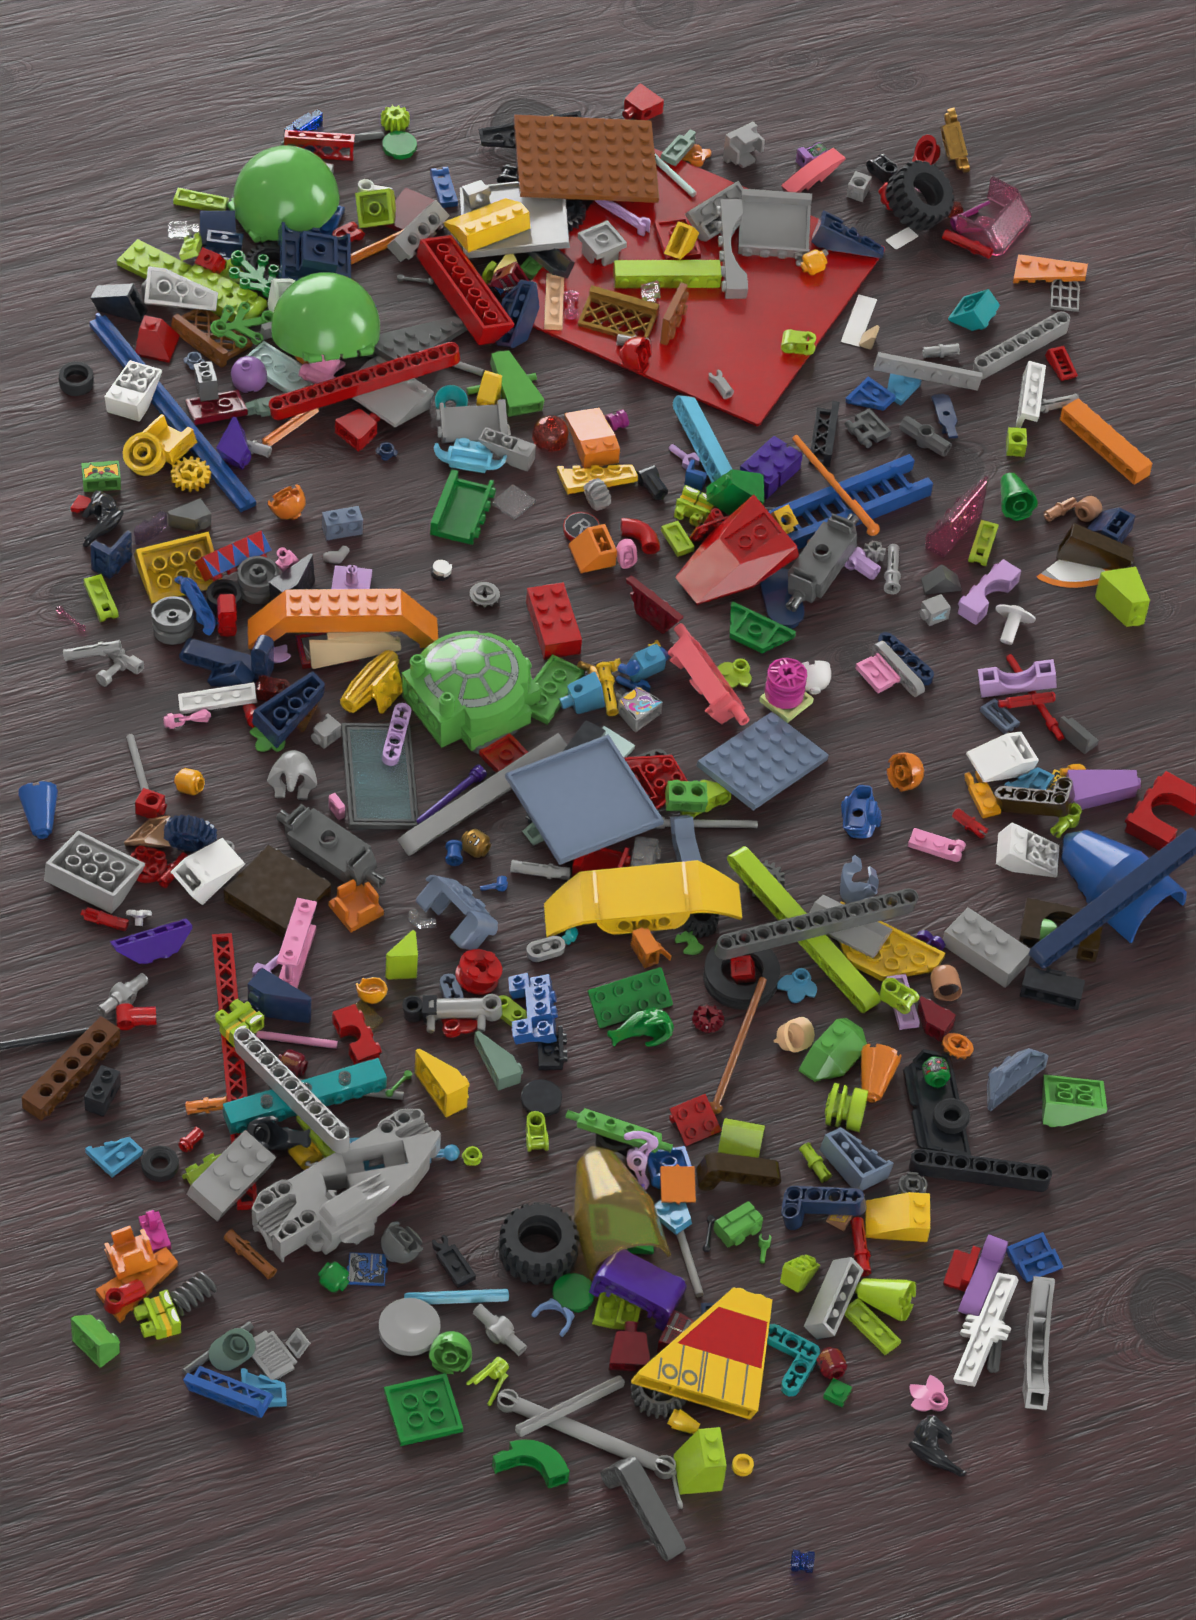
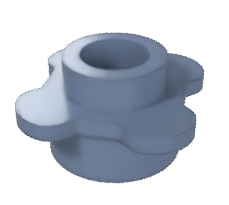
(193, 358)

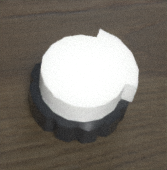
(441, 570)

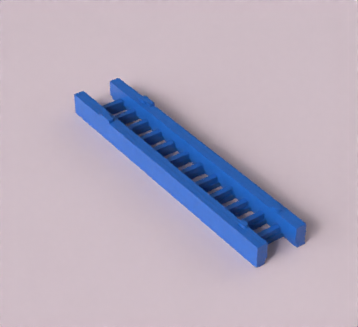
(863, 482)

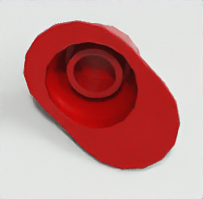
(927, 150)

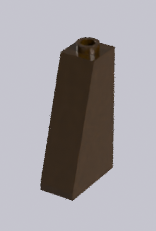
(1094, 549)

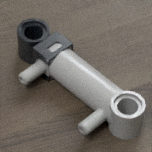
(444, 1008)

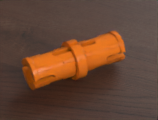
(205, 1105)

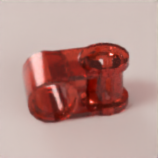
(268, 687)

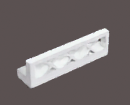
(1031, 393)

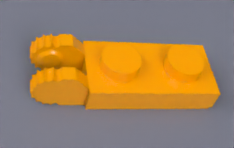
(982, 796)

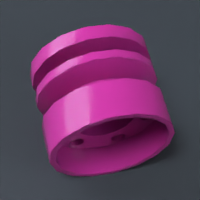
(785, 683)

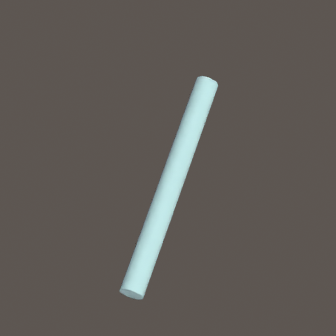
(675, 177)

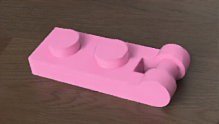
(936, 845)

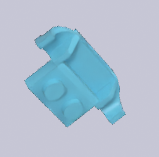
(469, 456)

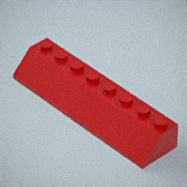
(464, 289)

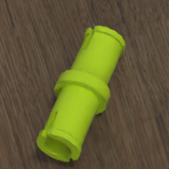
(815, 1162)

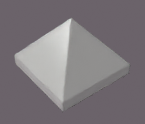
(297, 1343)

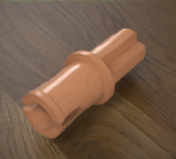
(1059, 509)

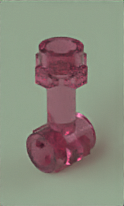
(571, 297)

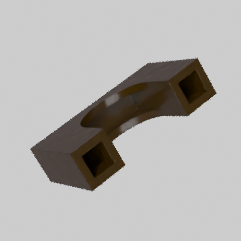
(1038, 910)

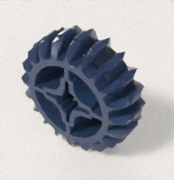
(189, 833)

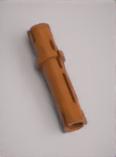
(243, 1248)

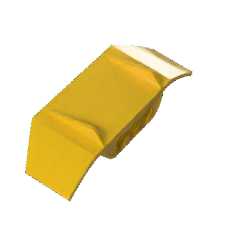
(641, 897)

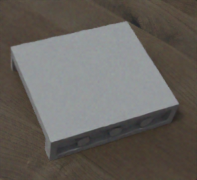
(774, 223)

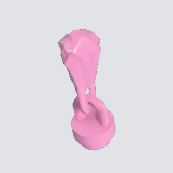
(200, 716)

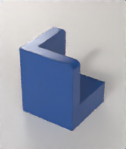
(695, 478)

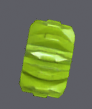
(395, 118)

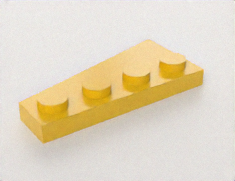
(576, 478)

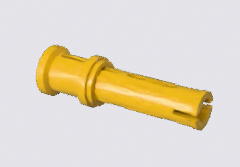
(611, 706)

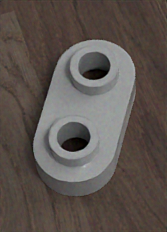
(544, 948)

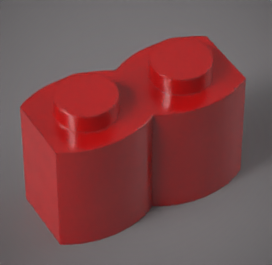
(226, 615)

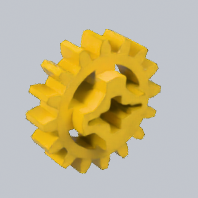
(190, 474)

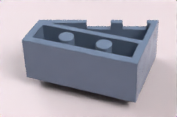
(854, 1161)

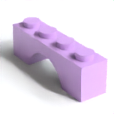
(1001, 578)
(1037, 677)

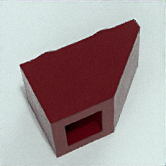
(935, 1019)

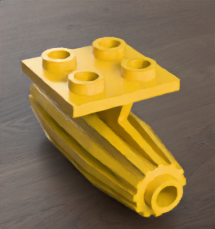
(377, 680)

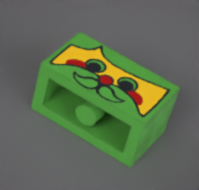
(101, 476)

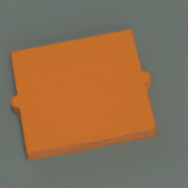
(677, 1184)

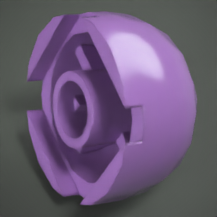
(249, 374)

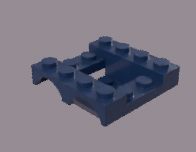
(318, 253)

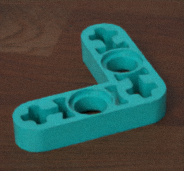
(801, 1358)

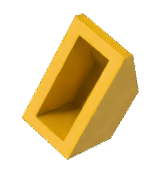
(681, 241)
(489, 389)

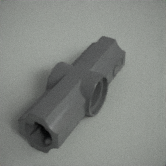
(925, 436)

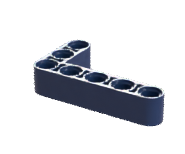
(210, 656)

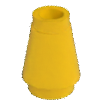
(683, 1422)

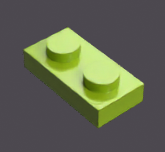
(677, 538)

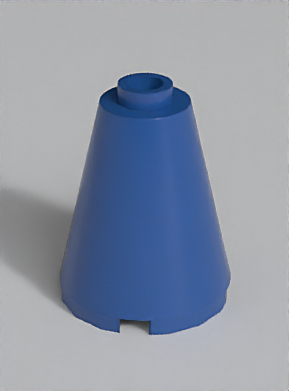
(39, 807)

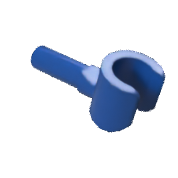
(501, 884)

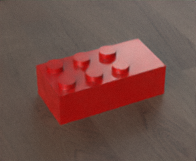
(553, 620)

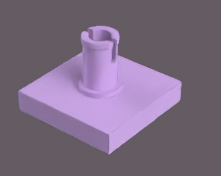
(351, 577)

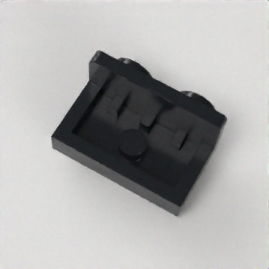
(552, 1055)

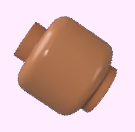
(1088, 508)

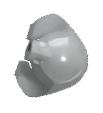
(292, 765)

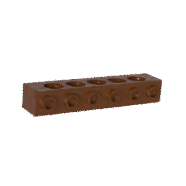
(100, 1031)

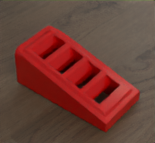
(1060, 351)

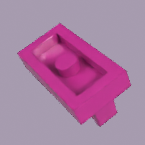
(155, 1230)

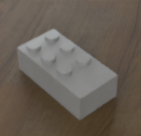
(986, 947)
(231, 1175)

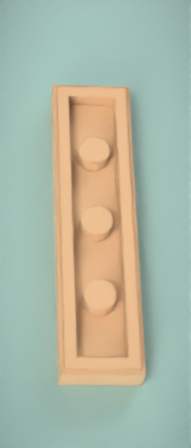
(554, 302)

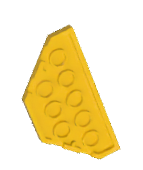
(897, 956)

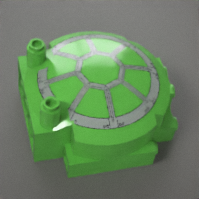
(470, 688)

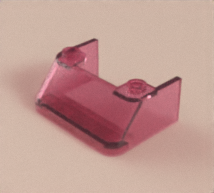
(1005, 227)

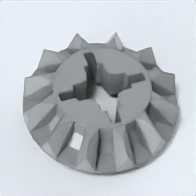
(490, 590)

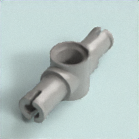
(122, 993)
(499, 1329)

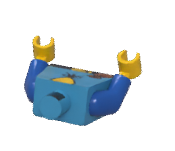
(643, 663)

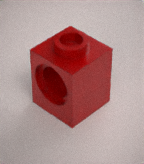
(150, 804)
(743, 969)

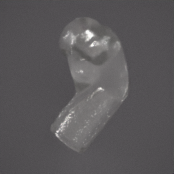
(419, 922)

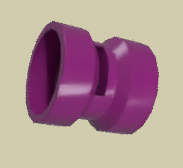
(617, 420)

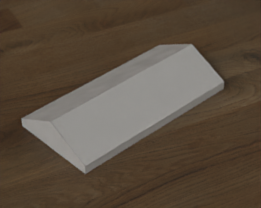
(865, 938)

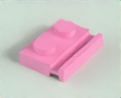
(878, 673)

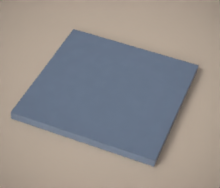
(584, 799)

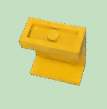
(175, 442)

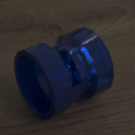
(802, 1561)

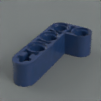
(820, 1200)

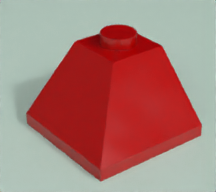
(156, 339)

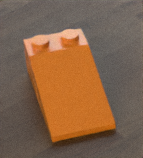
(593, 437)

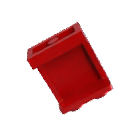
(601, 859)

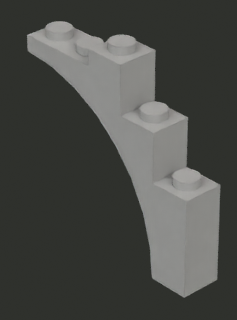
(1037, 1332)

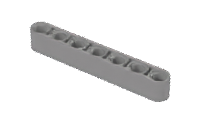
(1022, 344)

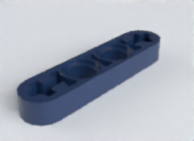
(907, 657)

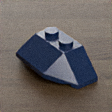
(522, 308)

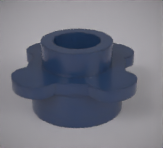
(386, 451)

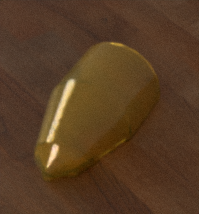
(612, 1209)

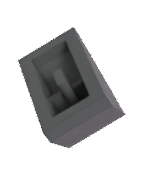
(940, 581)

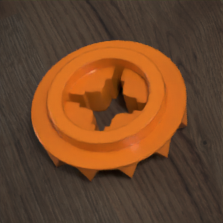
(952, 1040)

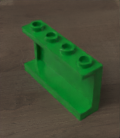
(462, 509)

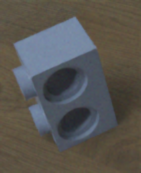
(342, 523)

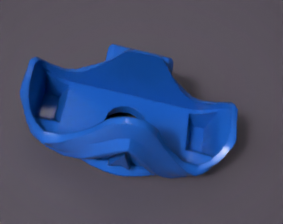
(862, 800)

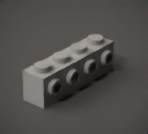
(833, 1298)

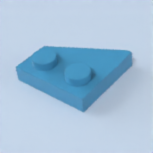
(902, 387)
(1034, 779)
(115, 1155)
(262, 1382)

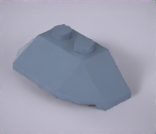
(1013, 1074)

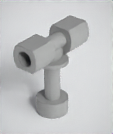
(121, 662)

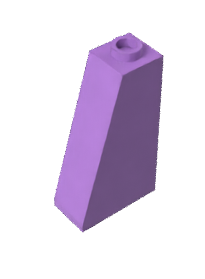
(1103, 786)

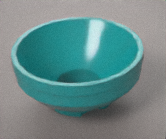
(451, 393)

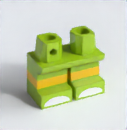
(693, 506)
(241, 1017)
(161, 1316)

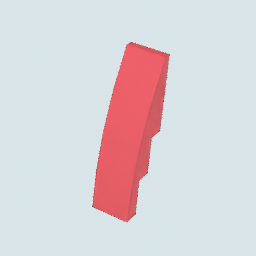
(813, 171)

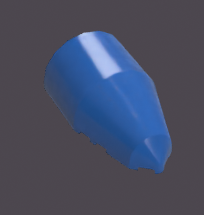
(1100, 864)

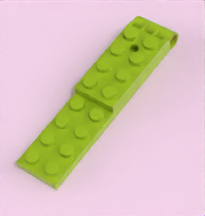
(142, 255)

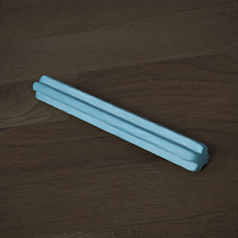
(464, 1296)

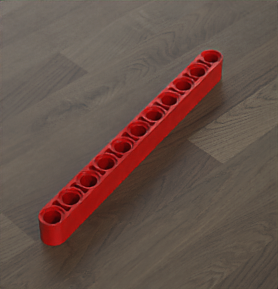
(364, 381)

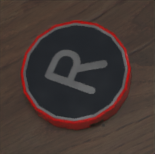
(577, 523)

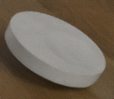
(409, 1326)

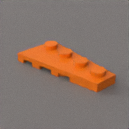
(1039, 268)
(149, 1277)

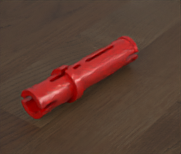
(971, 245)
(861, 1252)

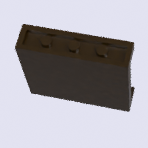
(271, 887)

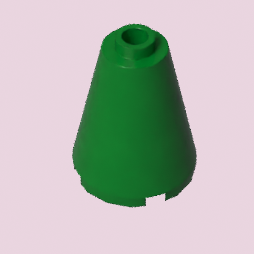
(1016, 498)

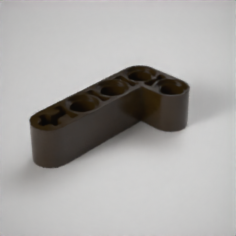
(1037, 801)
(736, 1169)

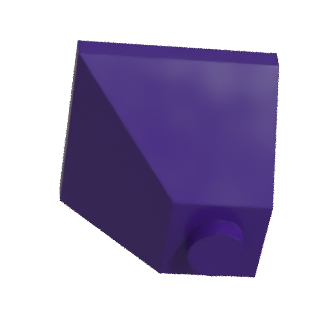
(234, 445)

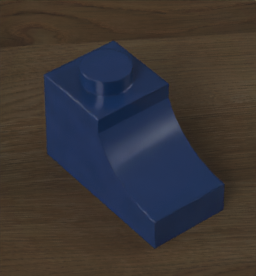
(231, 674)

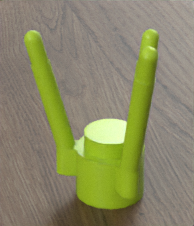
(495, 1370)

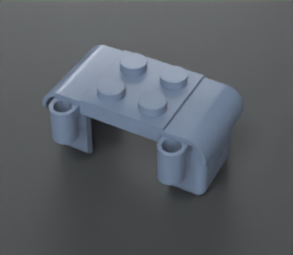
(476, 924)

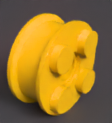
(133, 453)

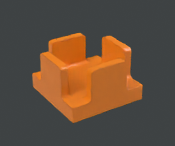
(356, 905)
(129, 1253)

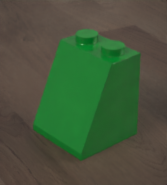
(735, 489)

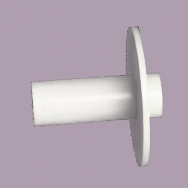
(1014, 616)

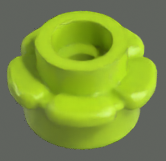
(472, 1152)

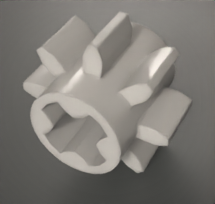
(874, 551)

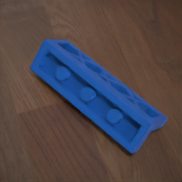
(228, 1395)

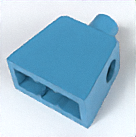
(584, 694)

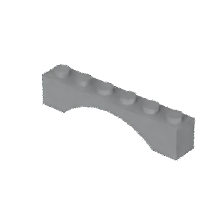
(735, 278)

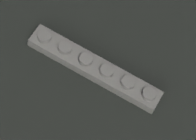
(927, 371)

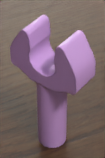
(685, 457)
(269, 966)

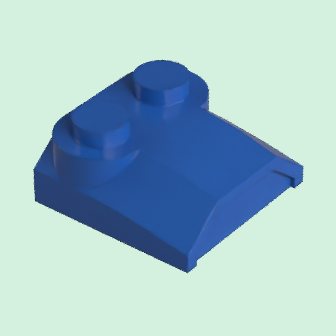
(663, 1158)

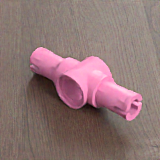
(286, 559)

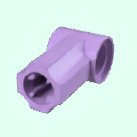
(862, 564)

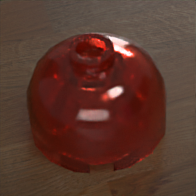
(550, 433)

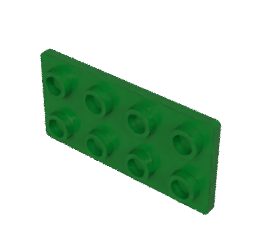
(627, 996)

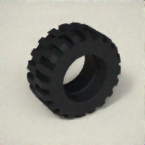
(907, 204)
(544, 1221)

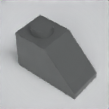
(190, 516)

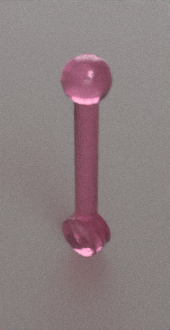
(81, 627)

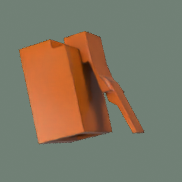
(647, 948)

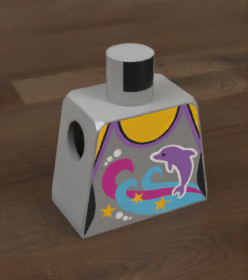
(638, 707)

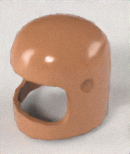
(943, 976)

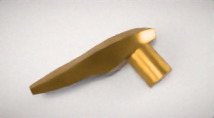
(589, 668)

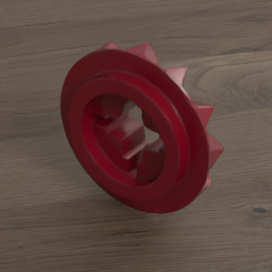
(700, 1021)

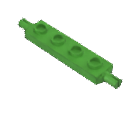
(613, 1128)

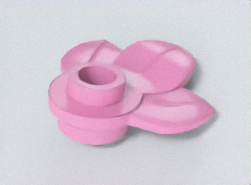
(926, 1395)

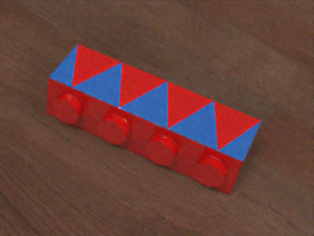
(230, 557)

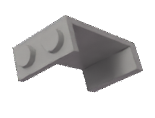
(470, 421)

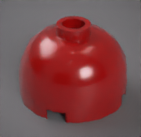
(635, 354)

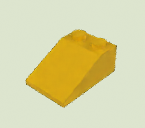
(442, 1082)
(899, 1217)

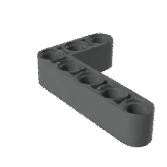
(646, 1504)

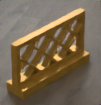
(623, 304)

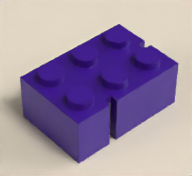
(775, 463)

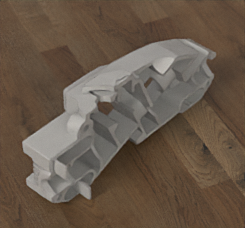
(312, 1212)

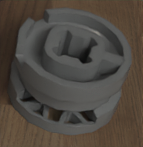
(912, 1183)

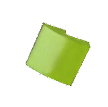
(614, 1312)

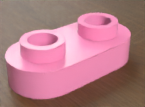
(626, 553)

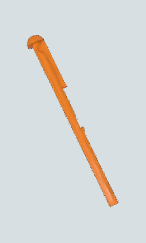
(873, 528)

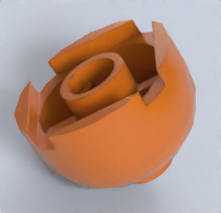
(288, 503)
(905, 771)

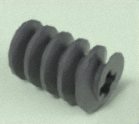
(191, 1291)

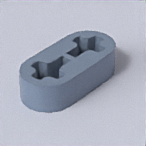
(446, 991)

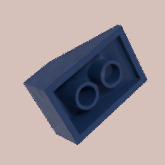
(278, 998)

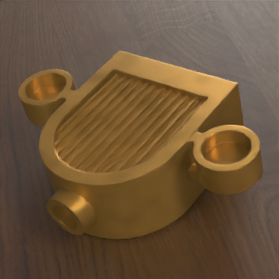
(954, 141)

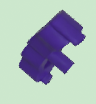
(930, 939)

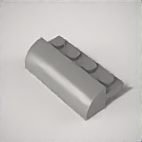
(704, 217)

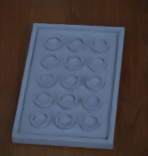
(762, 760)

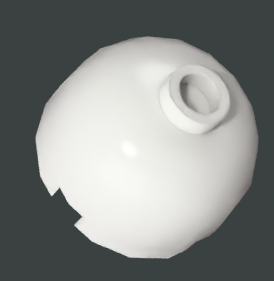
(817, 676)

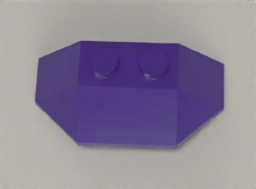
(154, 943)

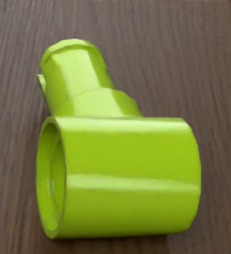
(1068, 821)

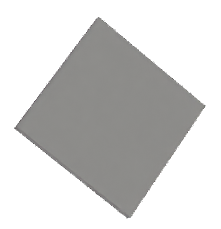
(547, 223)

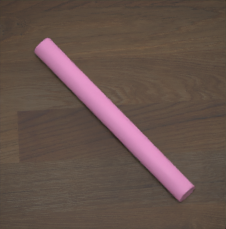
(297, 1039)

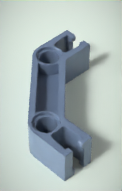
(684, 838)

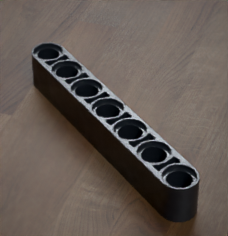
(970, 1169)

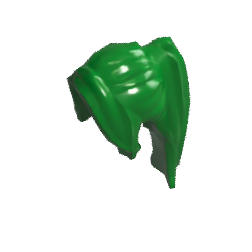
(648, 1022)

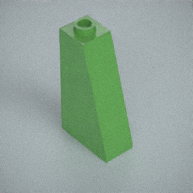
(517, 388)

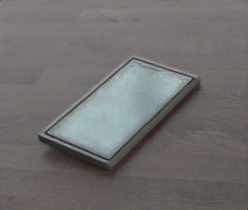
(375, 792)

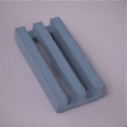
(997, 717)

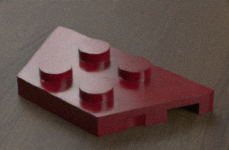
(652, 608)

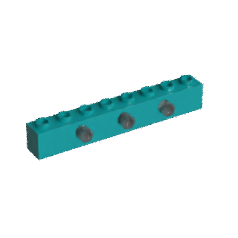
(328, 1088)

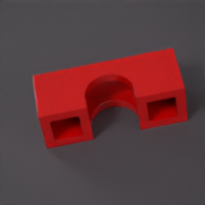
(350, 1022)

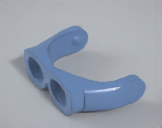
(554, 1305)

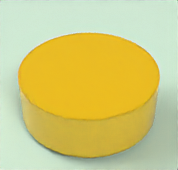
(742, 1465)

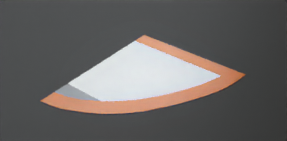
(1071, 574)

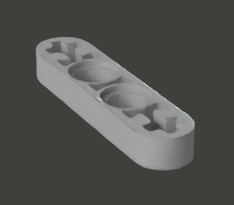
(908, 677)

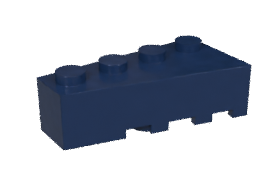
(288, 708)

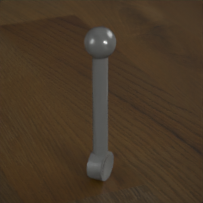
(400, 278)

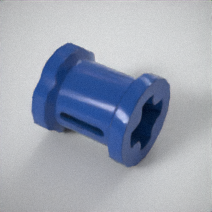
(453, 853)

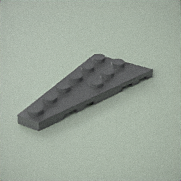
(418, 338)

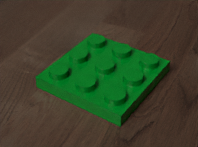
(423, 1409)

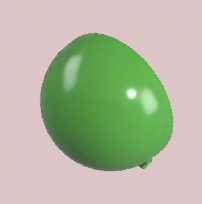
(283, 187)
(326, 318)

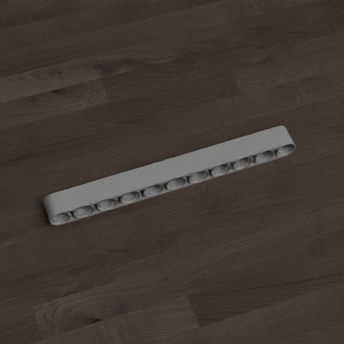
(474, 799)

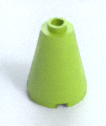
(888, 1296)

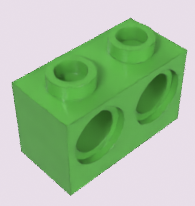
(685, 799)

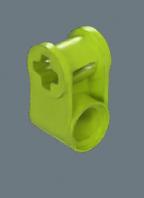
(796, 342)
(898, 995)
(536, 1134)

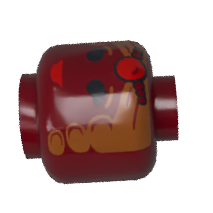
(294, 1062)
(832, 1363)

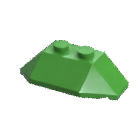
(834, 1051)

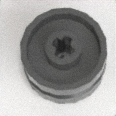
(254, 579)
(173, 620)

